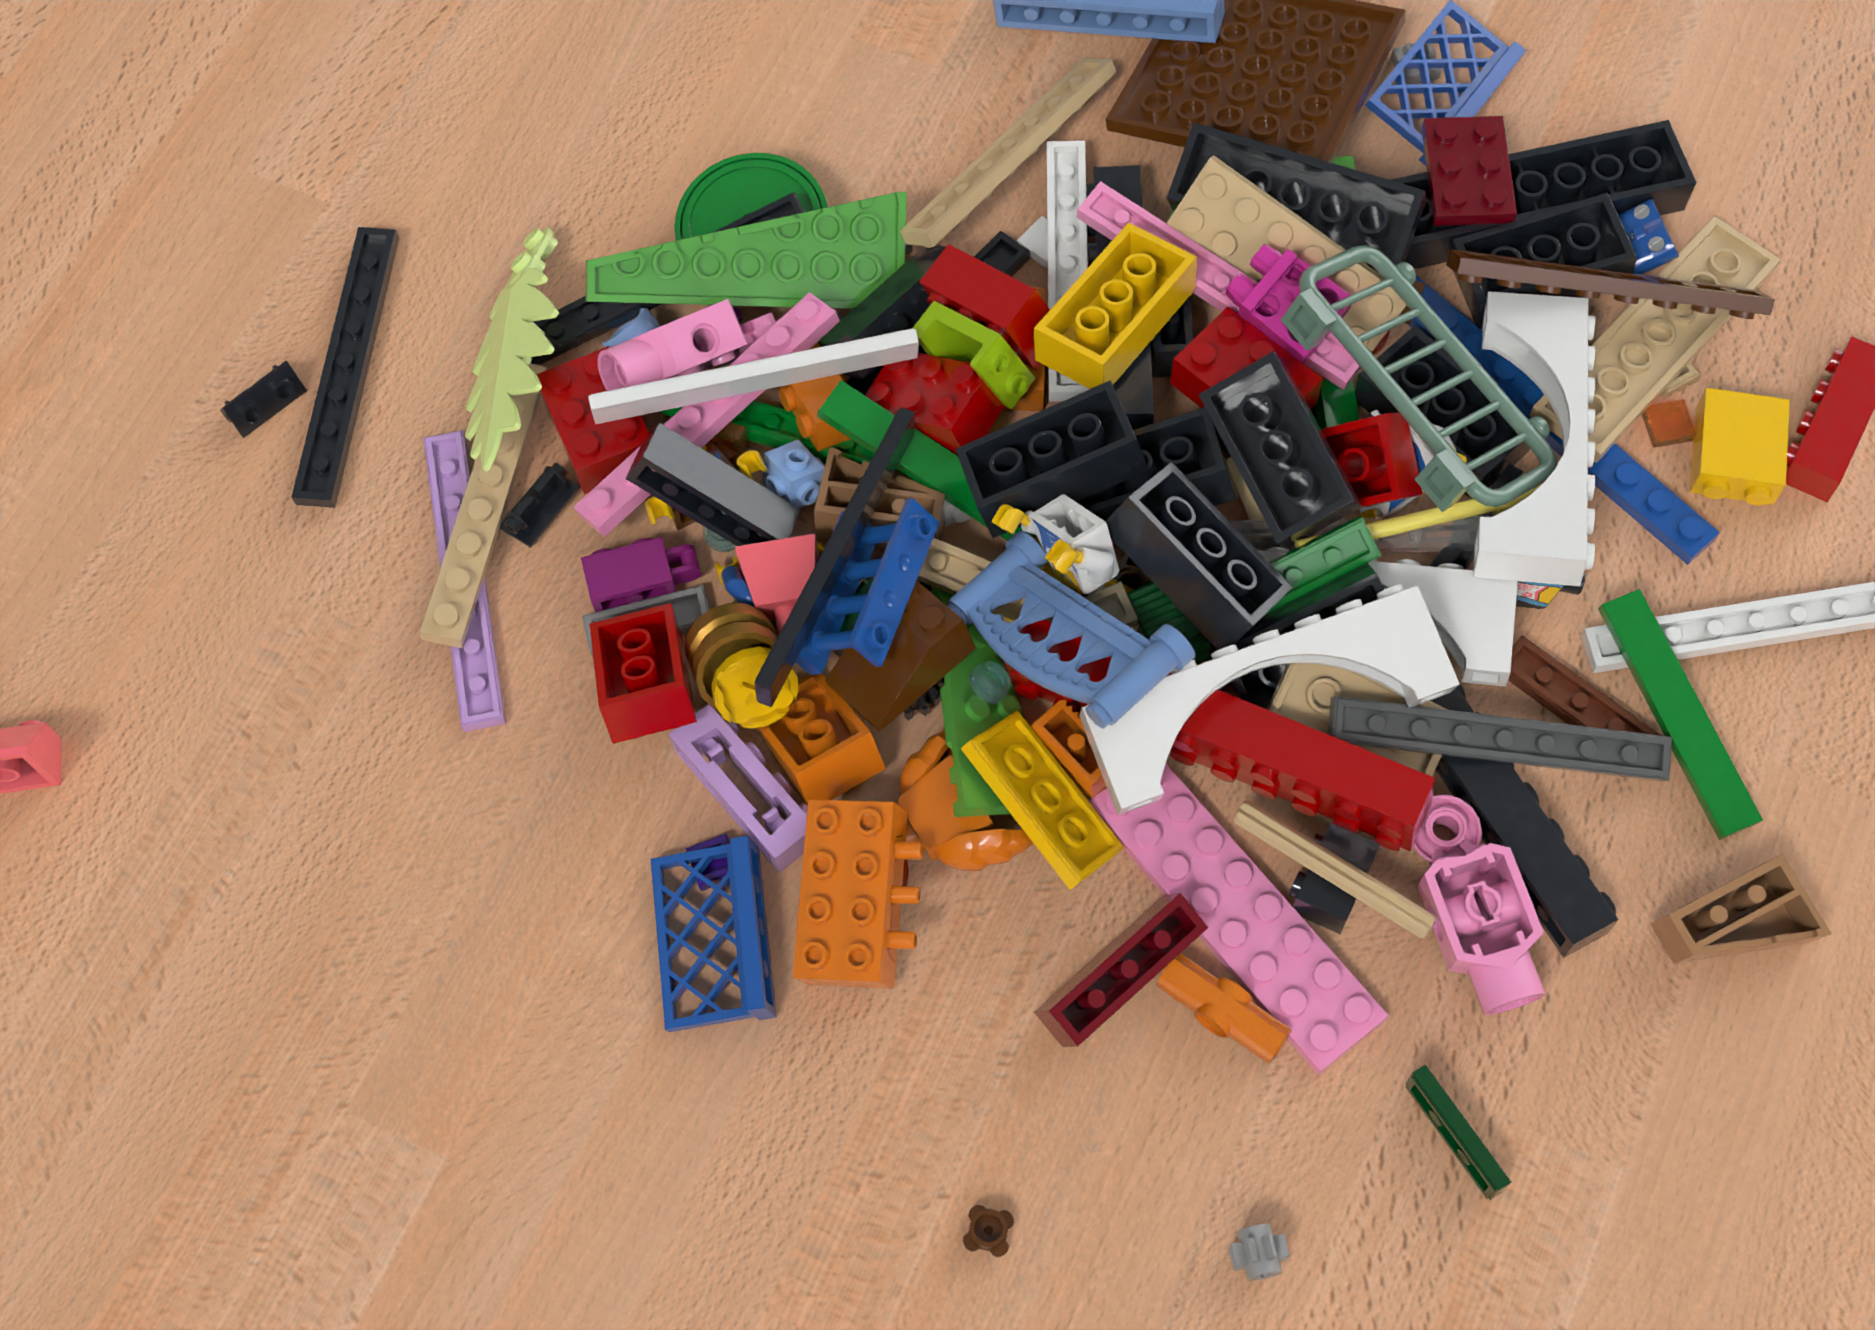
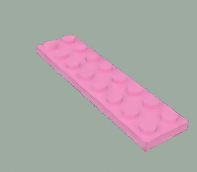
(1248, 921)

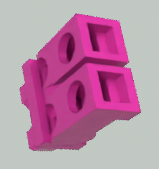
(1271, 298)

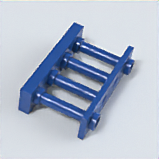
(887, 597)

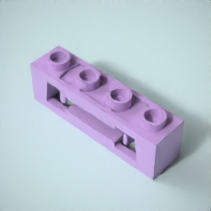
(705, 738)

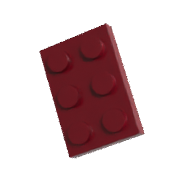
(1468, 170)

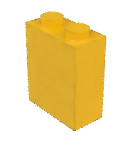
(1740, 446)

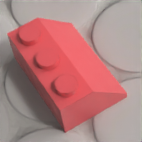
(29, 757)

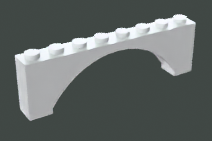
(1548, 530)
(1469, 613)
(1382, 640)

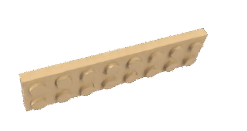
(1655, 343)

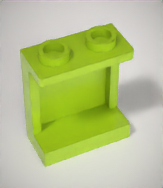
(958, 338)

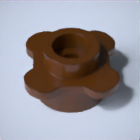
(983, 1218)

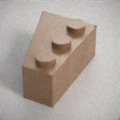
(840, 482)
(1744, 915)

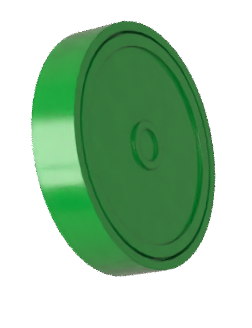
(741, 187)

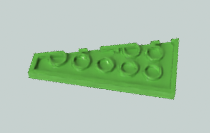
(967, 717)

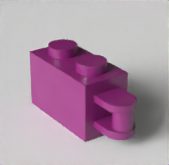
(637, 572)

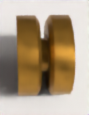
(721, 634)

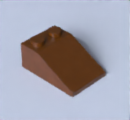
(922, 652)

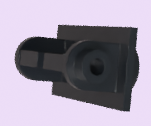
(263, 399)
(540, 505)

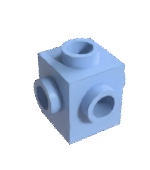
(793, 473)

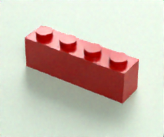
(1837, 422)

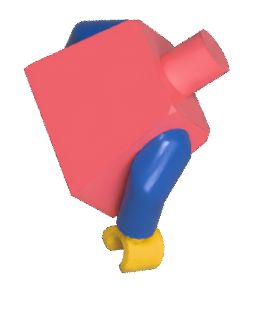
(771, 574)

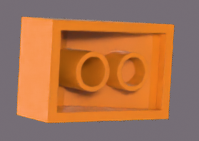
(822, 743)

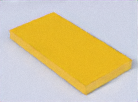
(1042, 799)

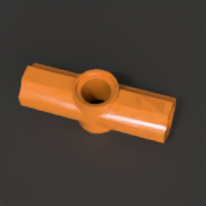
(1224, 1008)

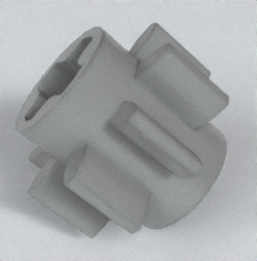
(1259, 1252)

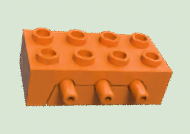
(853, 894)

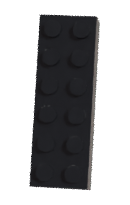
(1334, 199)

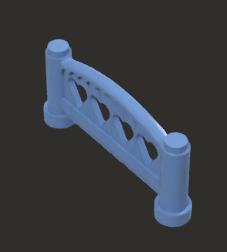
(1135, 661)

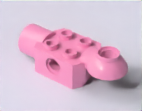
(681, 347)
(1479, 908)

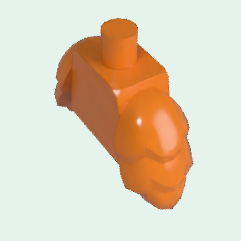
(929, 797)

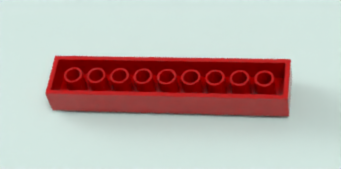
(1279, 758)

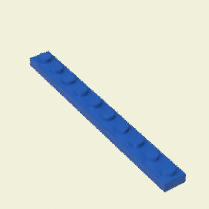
(1615, 473)

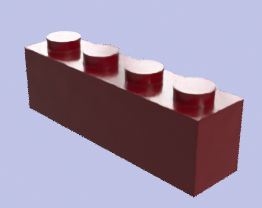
(1121, 970)

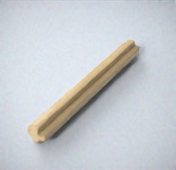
(1334, 869)

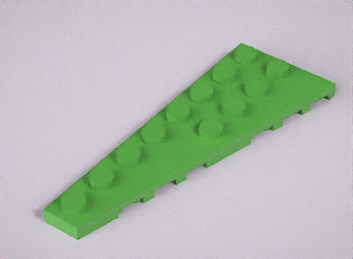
(828, 251)

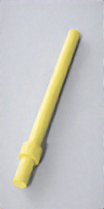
(1430, 518)

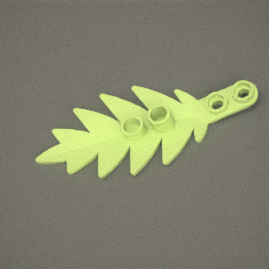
(509, 348)

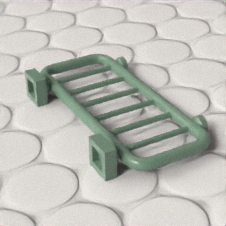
(1446, 474)

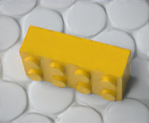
(1115, 308)

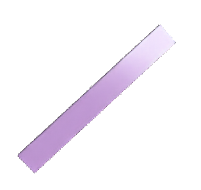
(476, 663)

